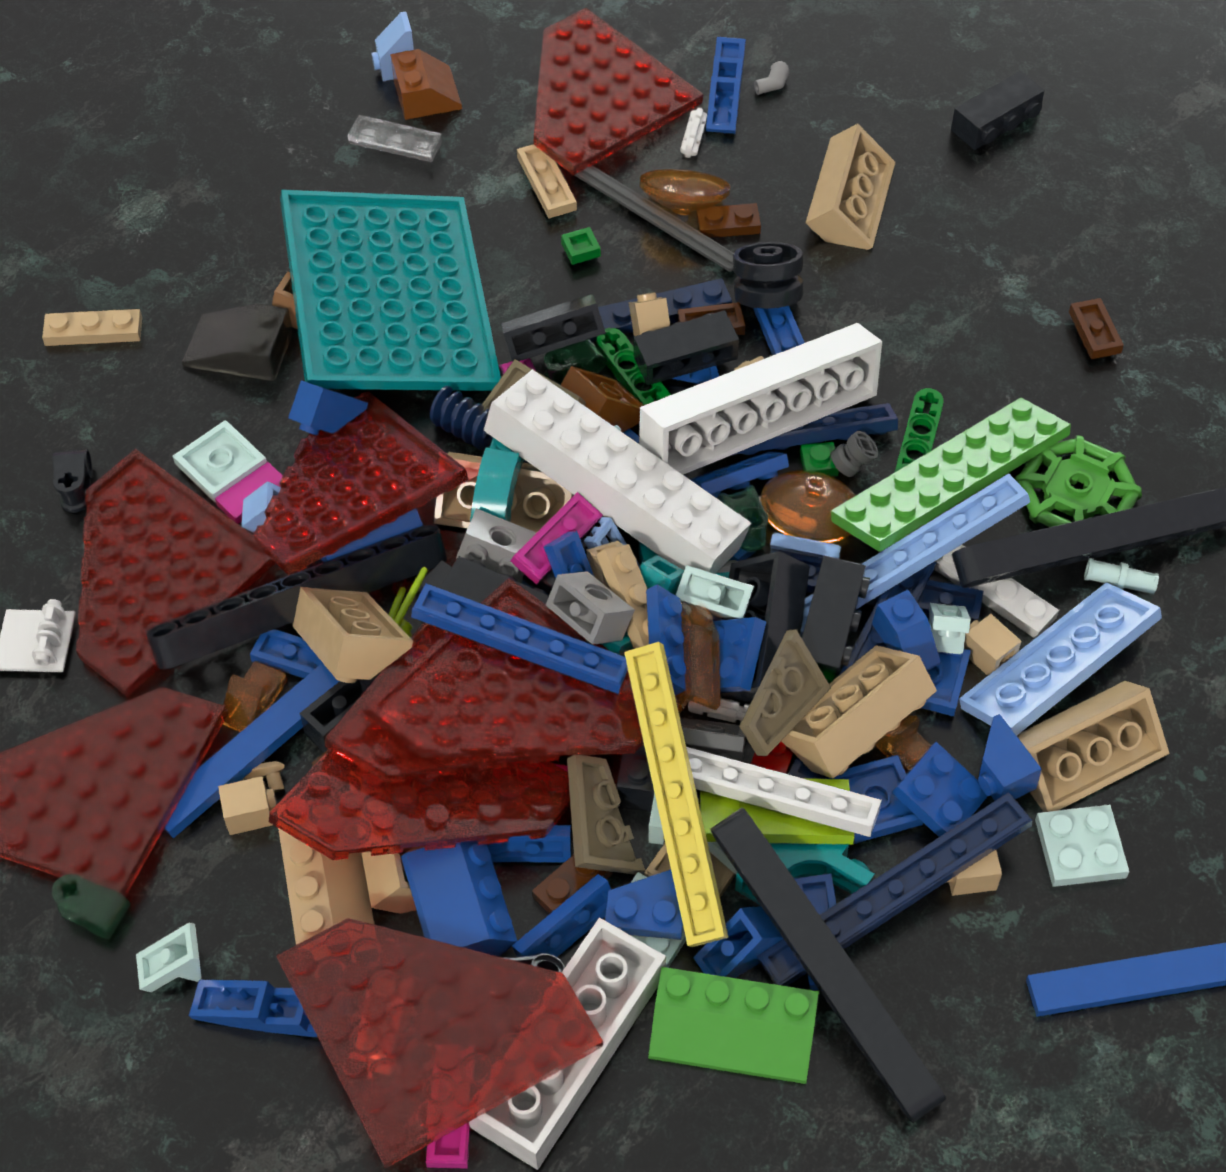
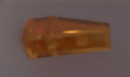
(701, 656)

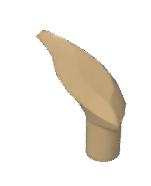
(271, 772)

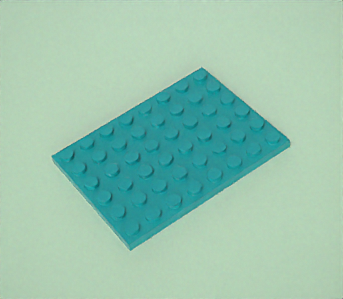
(387, 292)

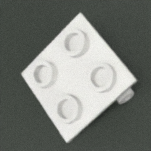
(36, 638)

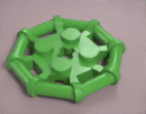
(1081, 468)

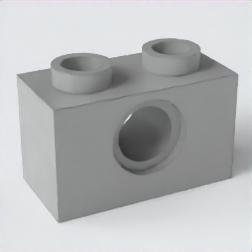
(494, 543)
(590, 607)

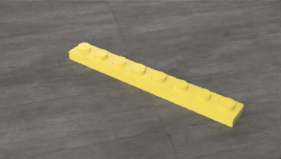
(676, 795)

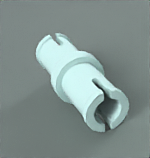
(1121, 576)

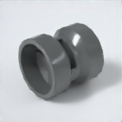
(851, 456)

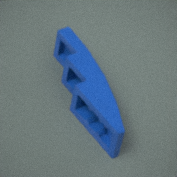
(725, 85)
(250, 1006)

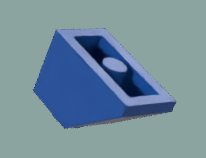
(323, 408)
(906, 628)
(1007, 764)
(749, 935)

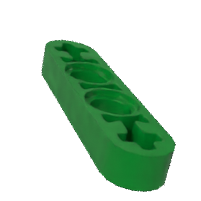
(627, 377)
(914, 440)

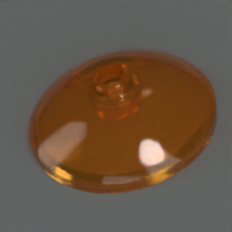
(684, 189)
(802, 504)

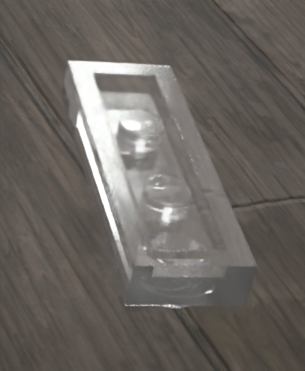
(395, 138)

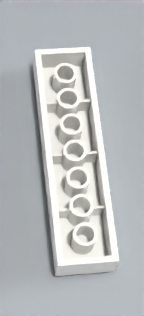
(762, 399)
(615, 475)

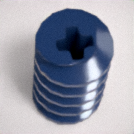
(461, 417)

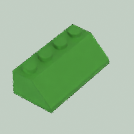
(733, 1025)

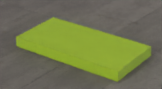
(774, 825)

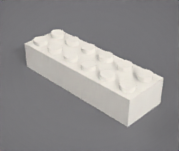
(613, 983)

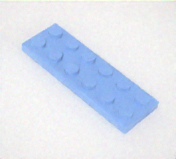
(1061, 658)

